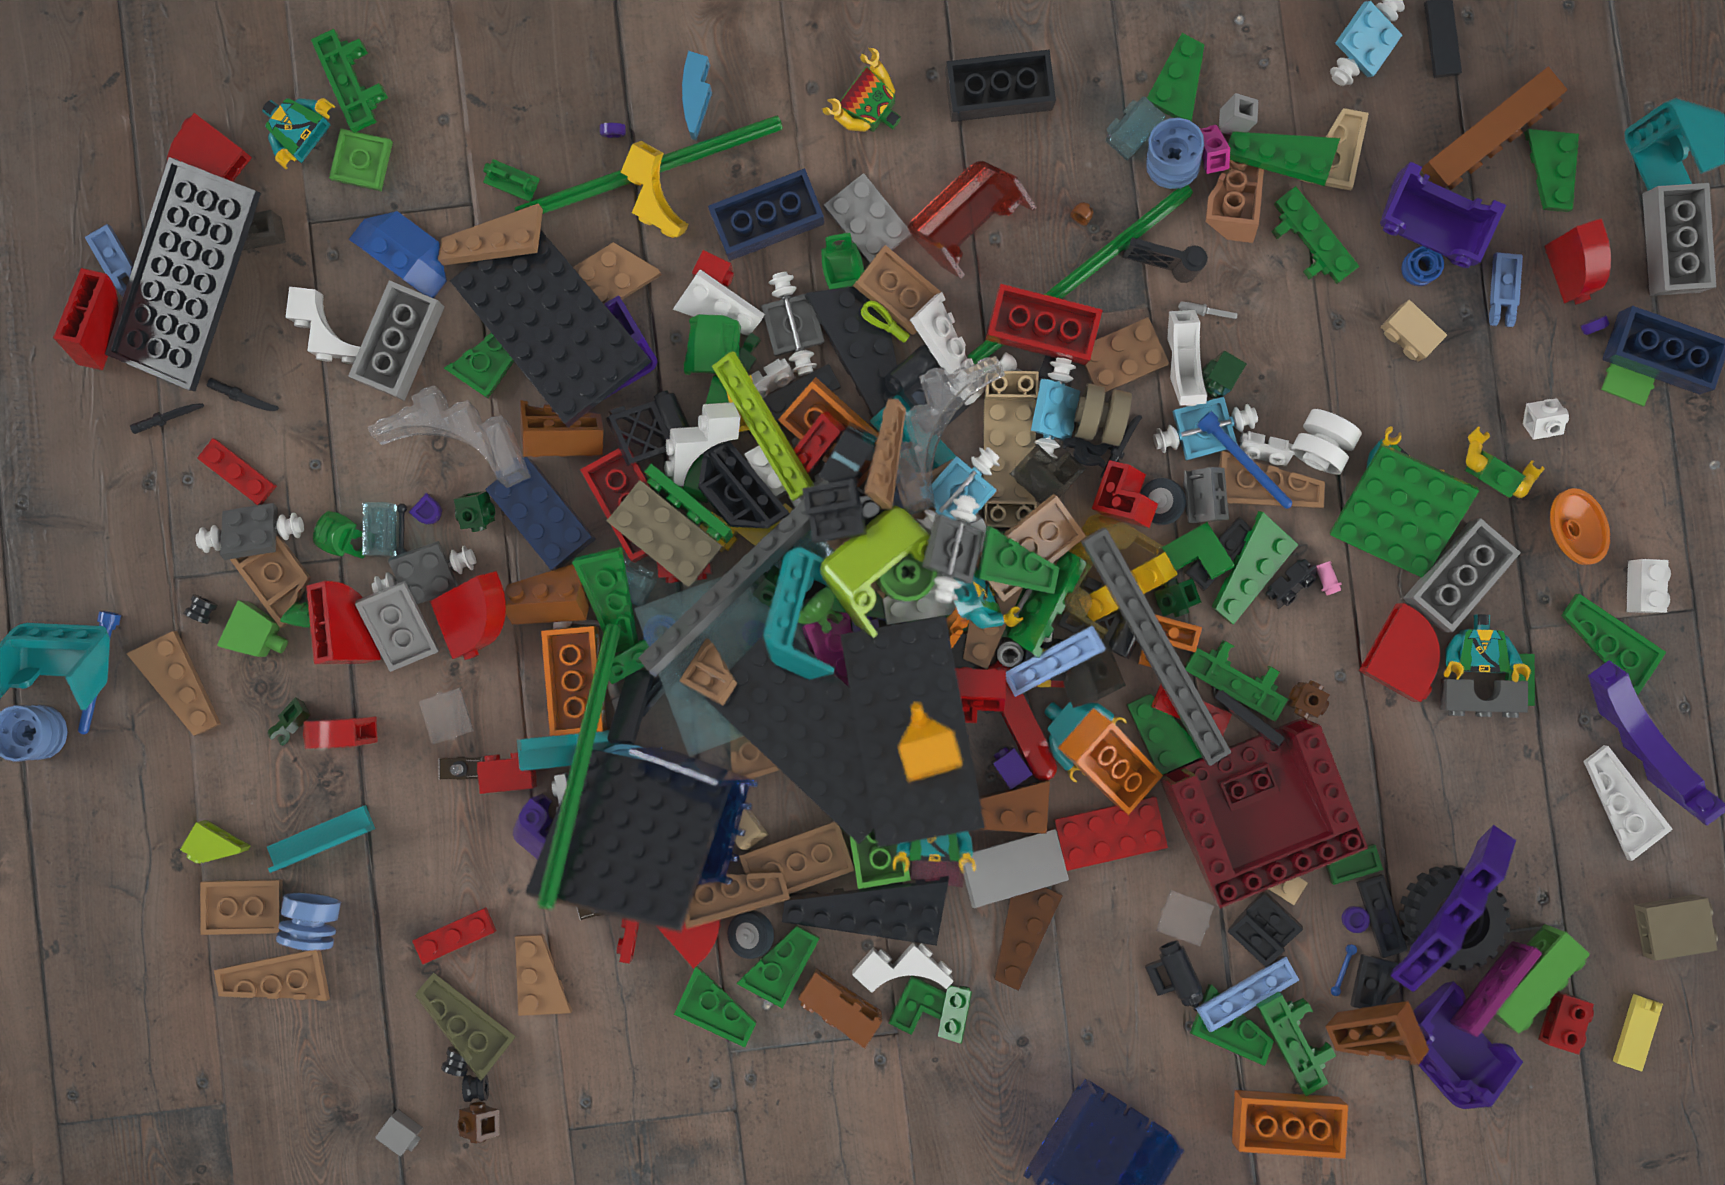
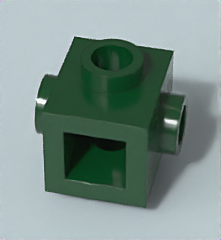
(474, 511)
(766, 586)
(1177, 597)

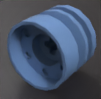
(1174, 153)
(31, 732)
(308, 926)

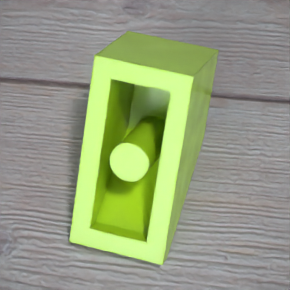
(210, 843)

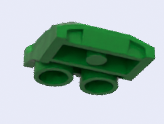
(709, 341)

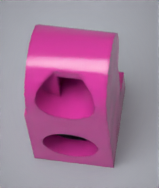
(1216, 150)

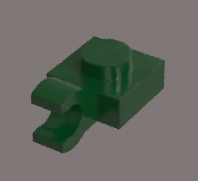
(747, 349)
(290, 720)

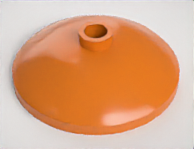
(1580, 526)

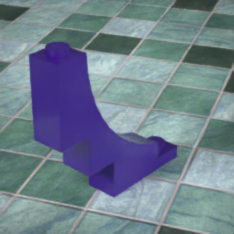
(1640, 736)
(1463, 906)

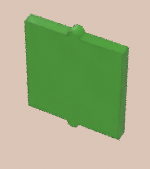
(1628, 384)

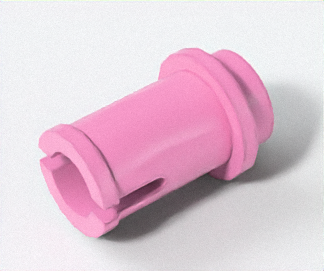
(1328, 578)

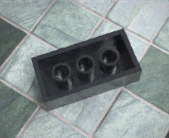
(1000, 85)

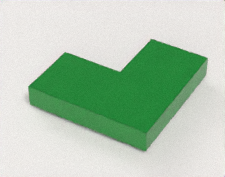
(1200, 545)
(915, 999)

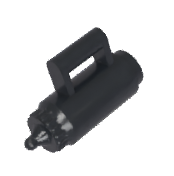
(1180, 973)

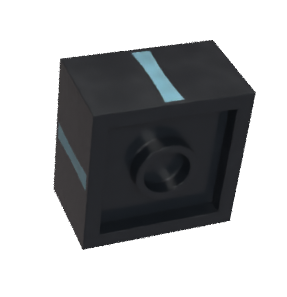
(849, 455)

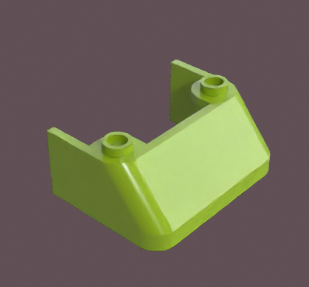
(868, 557)

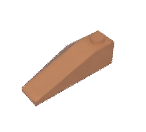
(1236, 202)

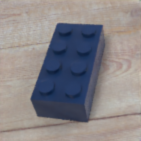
(766, 214)
(1666, 350)
(543, 517)

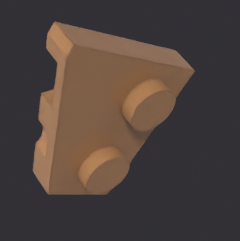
(709, 674)

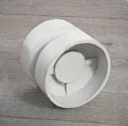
(1326, 441)

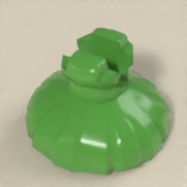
(819, 610)

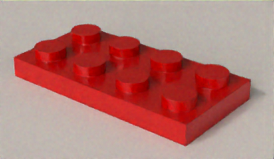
(1110, 834)

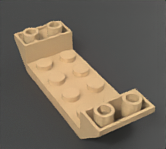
(1008, 433)

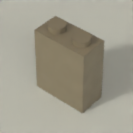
(1676, 927)

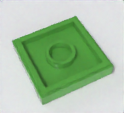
(360, 159)

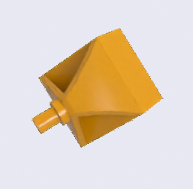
(927, 747)

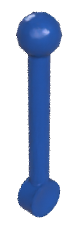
(1351, 950)

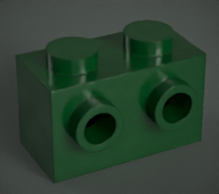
(1222, 374)

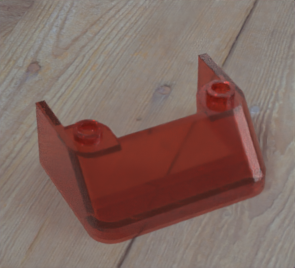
(963, 209)

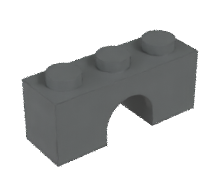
(1507, 698)

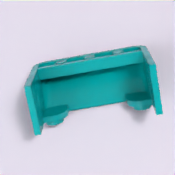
(1660, 147)
(795, 578)
(56, 650)

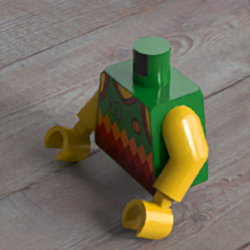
(867, 100)
(1497, 473)

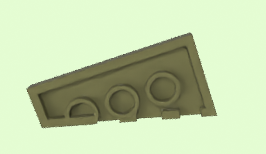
(466, 1026)

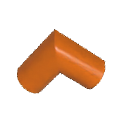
(1179, 634)

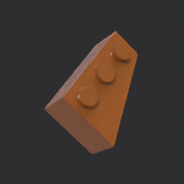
(547, 434)
(547, 598)
(1017, 808)
(841, 1007)
(1379, 1030)

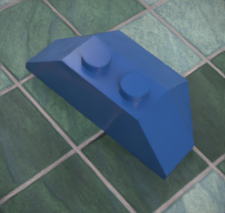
(403, 250)

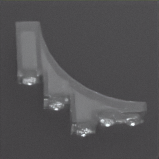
(462, 422)
(927, 422)

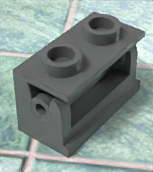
(1206, 495)

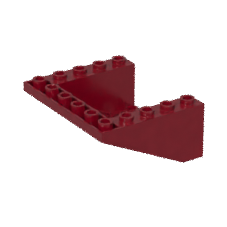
(1264, 812)

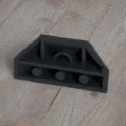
(737, 489)

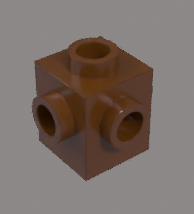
(1300, 696)
(478, 1122)

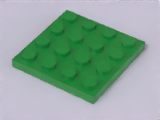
(1403, 510)

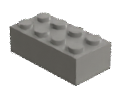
(1679, 239)
(396, 340)
(1461, 575)

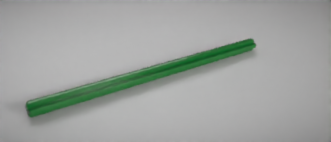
(668, 162)
(1101, 258)
(579, 768)

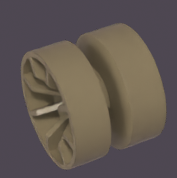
(1109, 416)

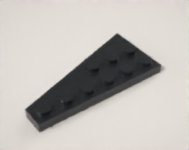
(860, 346)
(886, 911)

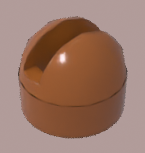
(1082, 213)

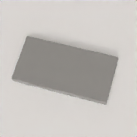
(1015, 868)

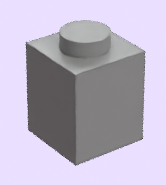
(1238, 114)
(400, 1133)

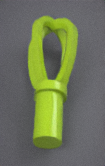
(891, 327)

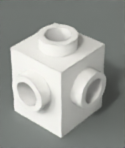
(1545, 418)

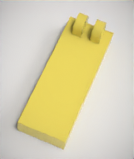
(1637, 1032)

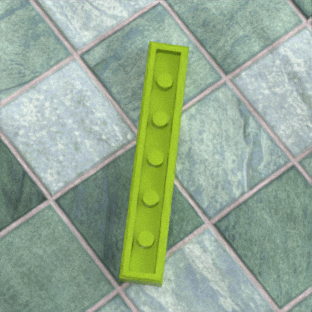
(762, 425)

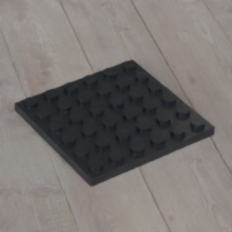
(636, 841)

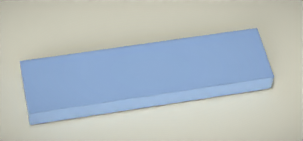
(1054, 661)
(1247, 994)

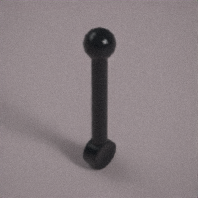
(401, 508)

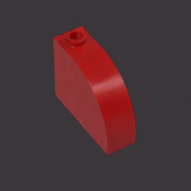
(207, 149)
(1580, 261)
(88, 319)
(471, 615)
(337, 626)
(1404, 654)
(340, 732)
(694, 942)

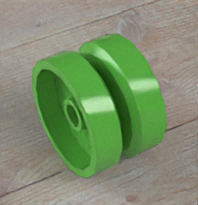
(908, 588)

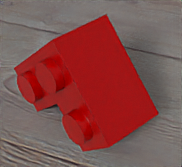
(1120, 497)
(981, 691)

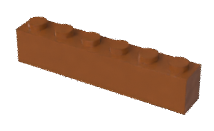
(1494, 129)

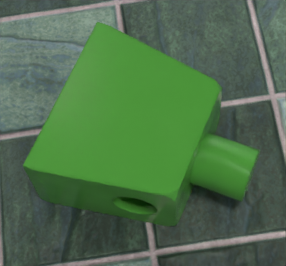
(251, 631)

